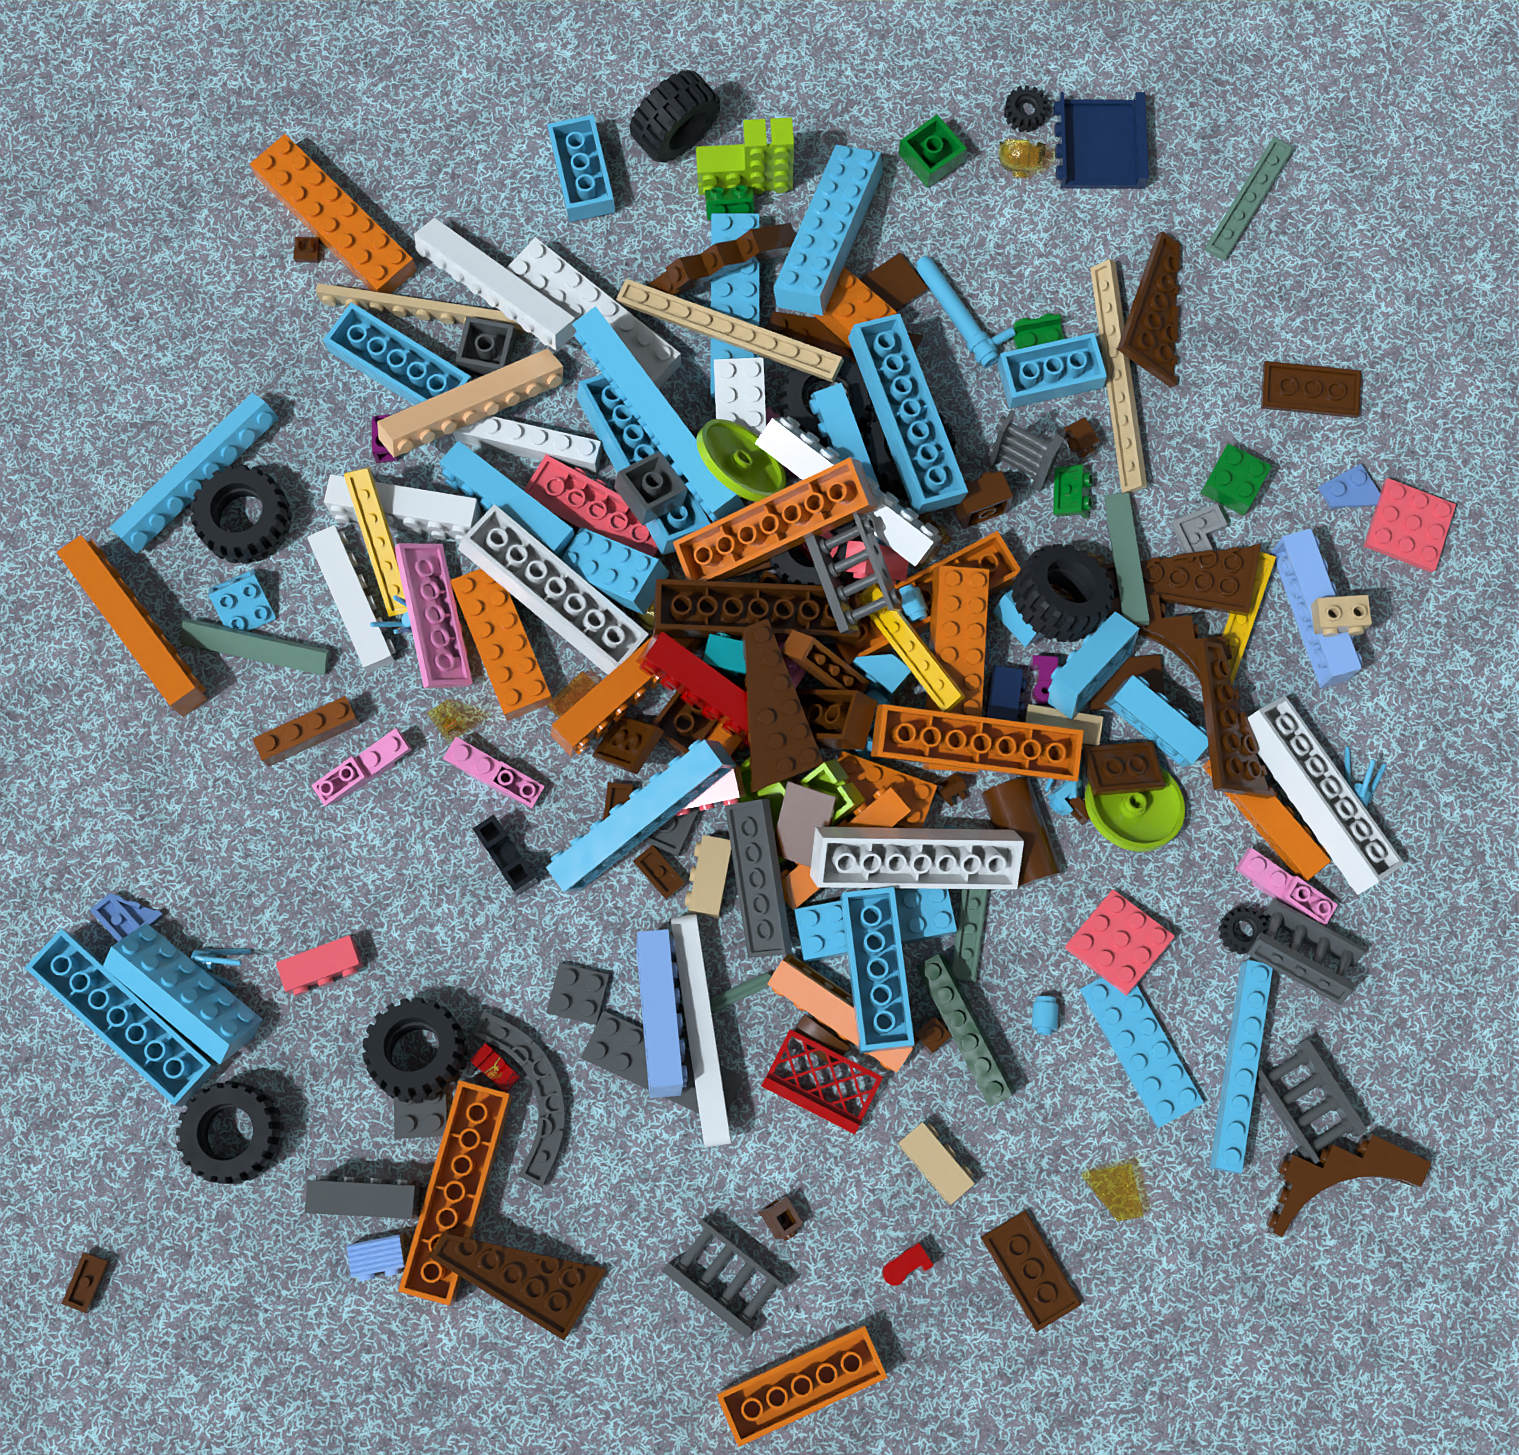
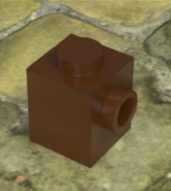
(932, 1035)

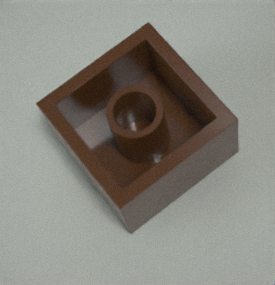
(985, 499)

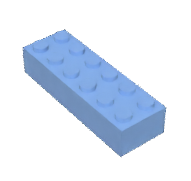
(1304, 581)
(659, 1015)

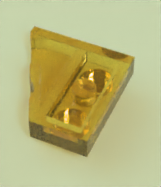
(1116, 1190)

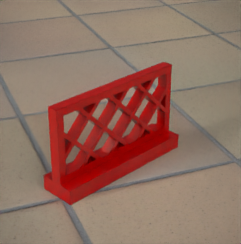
(812, 1102)

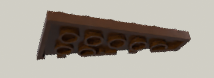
(1153, 318)
(1201, 579)
(775, 719)
(1228, 729)
(533, 1284)

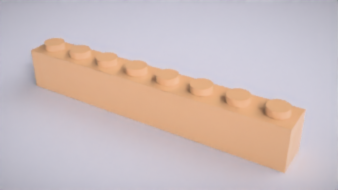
(470, 402)

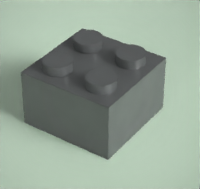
(485, 346)
(650, 488)

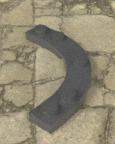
(546, 1089)

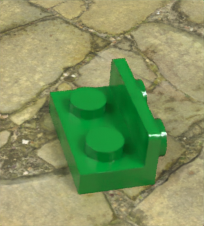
(729, 200)
(1037, 331)
(1072, 491)

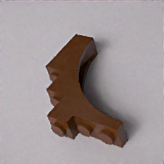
(725, 257)
(1173, 633)
(1337, 1165)

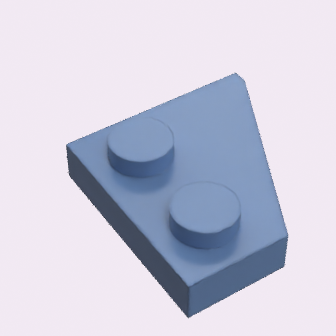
(1350, 489)
(123, 916)

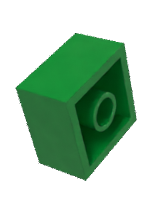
(932, 151)
(1235, 479)

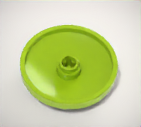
(737, 461)
(1138, 819)

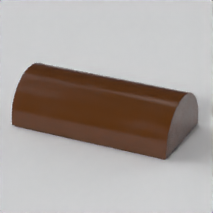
(1017, 809)

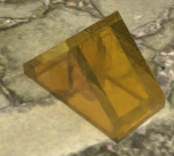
(448, 721)

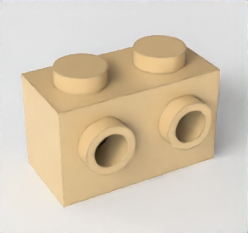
(1341, 615)

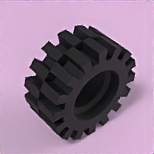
(1025, 96)
(1227, 928)

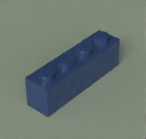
(1004, 693)

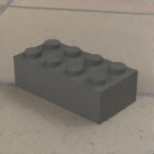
(363, 1199)

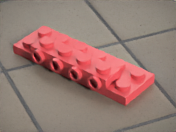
(588, 505)

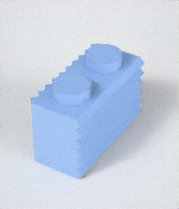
(377, 1256)

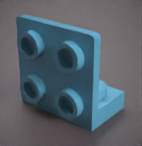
(241, 602)

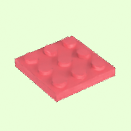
(1409, 525)
(1119, 942)

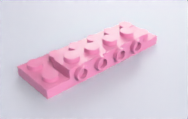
(433, 615)

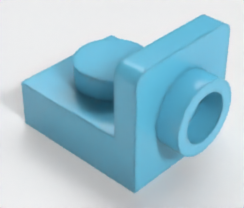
(1058, 796)

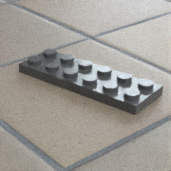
(758, 878)
(621, 1050)

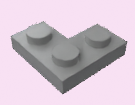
(1195, 527)

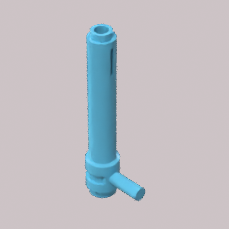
(977, 340)

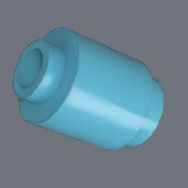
(913, 604)
(1045, 1015)

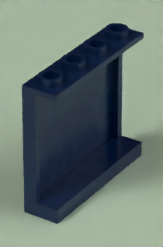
(1101, 143)

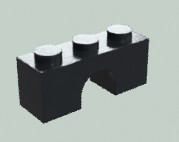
(505, 855)

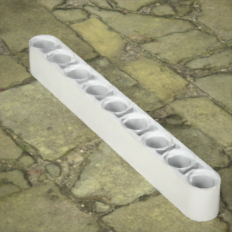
(700, 1031)

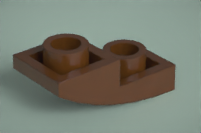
(817, 1032)

